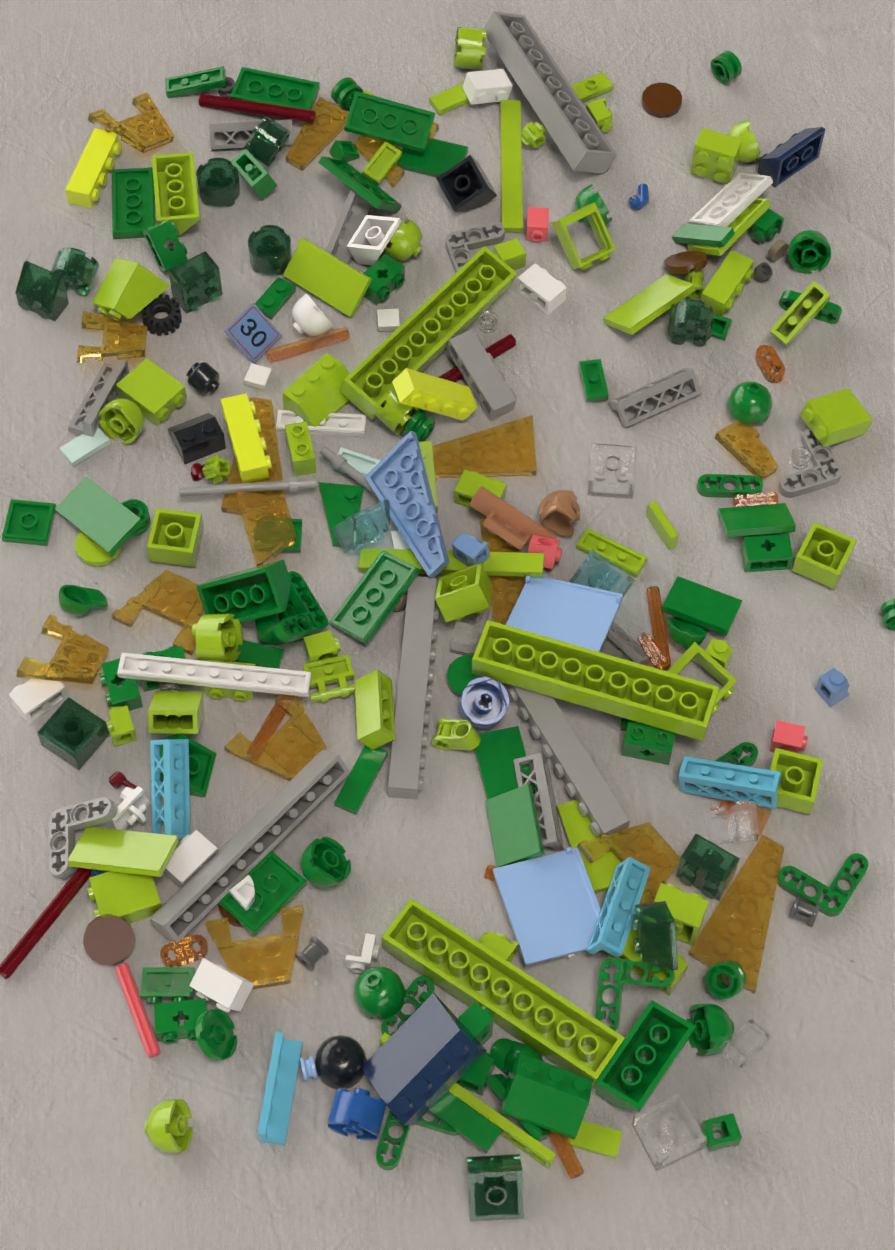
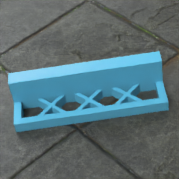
(729, 779)
(173, 788)
(619, 905)
(279, 1090)

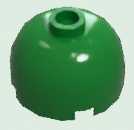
(587, 197)
(809, 251)
(750, 403)
(325, 863)
(379, 992)
(711, 1030)

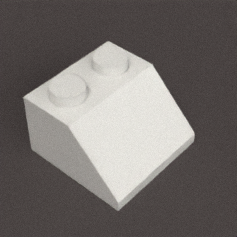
(372, 238)

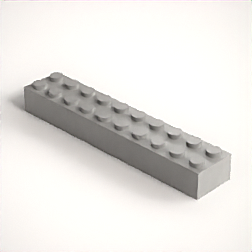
(549, 93)

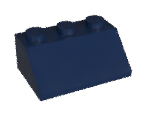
(792, 155)

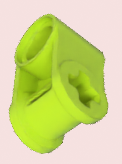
(455, 735)

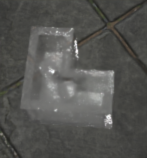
(733, 825)

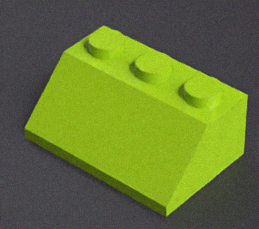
(317, 391)

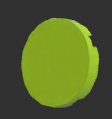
(91, 553)

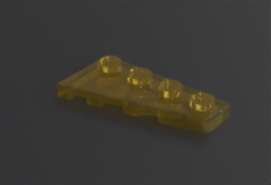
(317, 135)

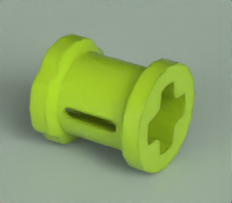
(697, 279)

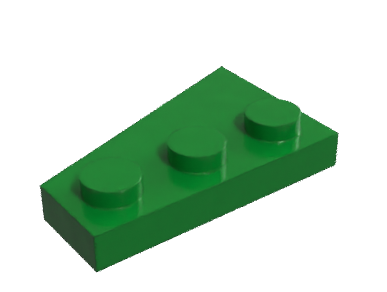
(339, 503)

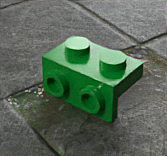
(167, 984)

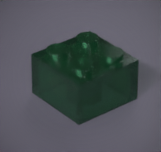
(195, 282)
(73, 733)
(707, 867)

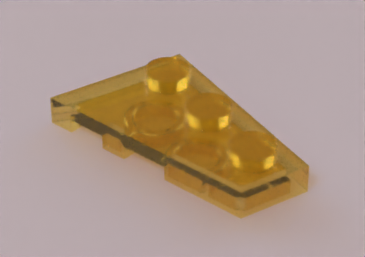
(747, 448)

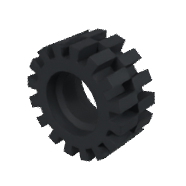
(164, 324)

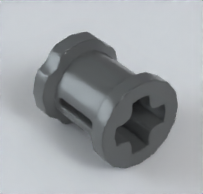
(804, 911)
(312, 953)

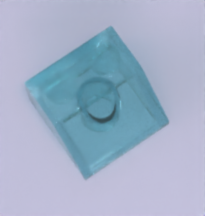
(364, 527)
(602, 574)

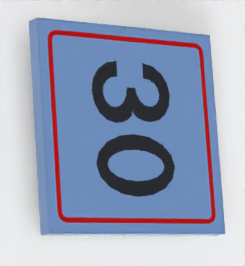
(253, 333)

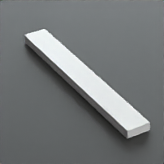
(214, 674)

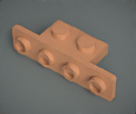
(506, 520)

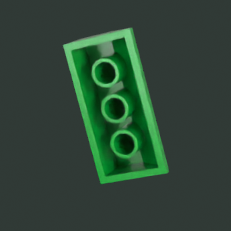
(248, 593)
(643, 1058)

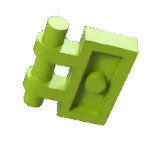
(328, 672)

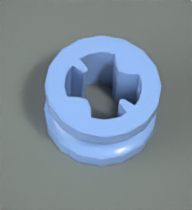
(308, 1068)

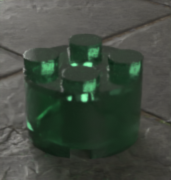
(267, 141)
(218, 182)
(269, 250)
(76, 270)
(690, 322)

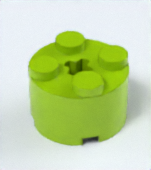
(469, 48)
(395, 414)
(217, 637)

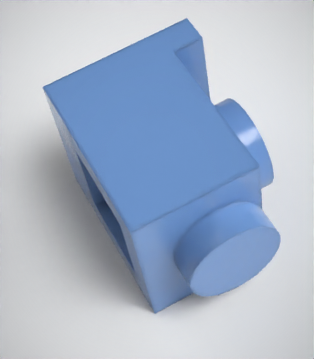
(470, 550)
(836, 684)

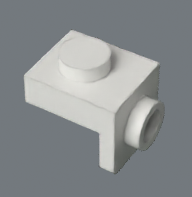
(369, 952)

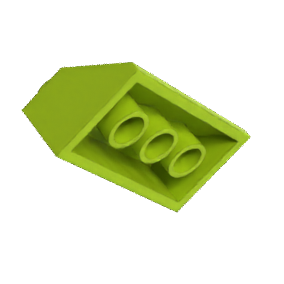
(176, 189)

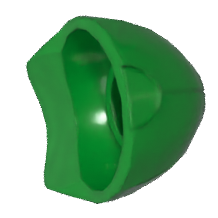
(80, 600)
(684, 632)
(506, 1052)

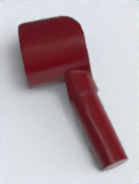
(197, 472)
(118, 779)

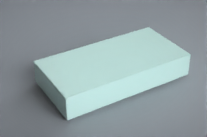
(84, 447)
(360, 462)

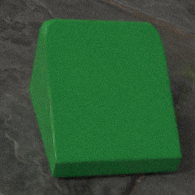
(344, 150)
(720, 326)

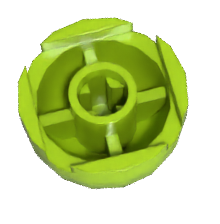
(749, 147)
(405, 241)
(122, 420)
(168, 1126)

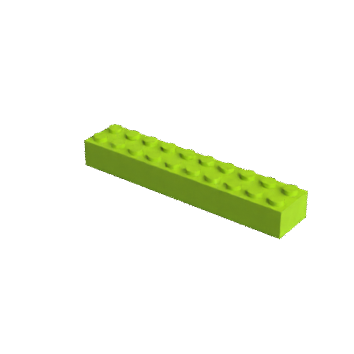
(428, 329)
(595, 680)
(514, 998)

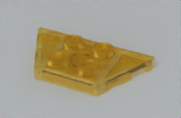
(266, 524)

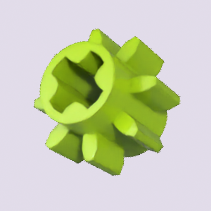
(534, 135)
(216, 469)

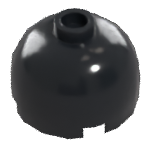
(340, 1062)

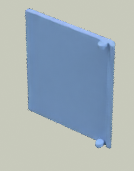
(565, 611)
(549, 905)

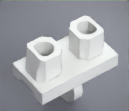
(131, 808)

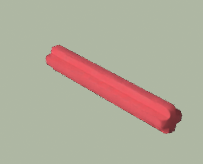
(137, 1010)

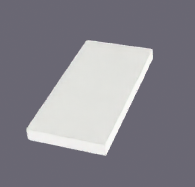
(732, 200)

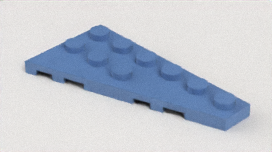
(405, 484)

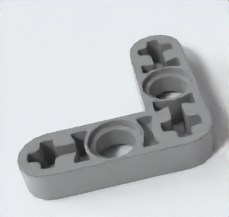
(463, 248)
(818, 472)
(69, 825)

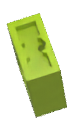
(599, 229)
(710, 665)

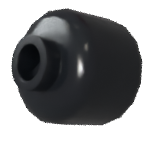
(203, 378)

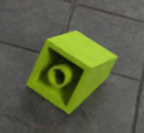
(127, 289)

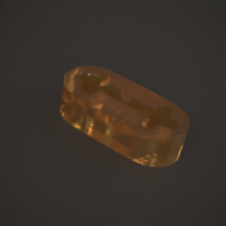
(767, 365)
(184, 951)

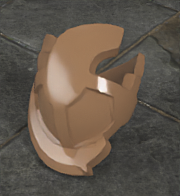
(559, 511)

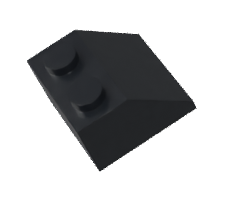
(466, 185)
(197, 437)

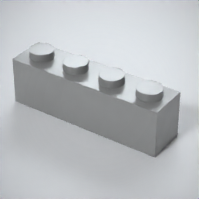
(481, 374)

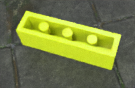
(93, 168)
(434, 394)
(245, 439)

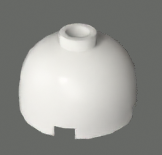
(309, 317)

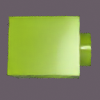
(321, 646)

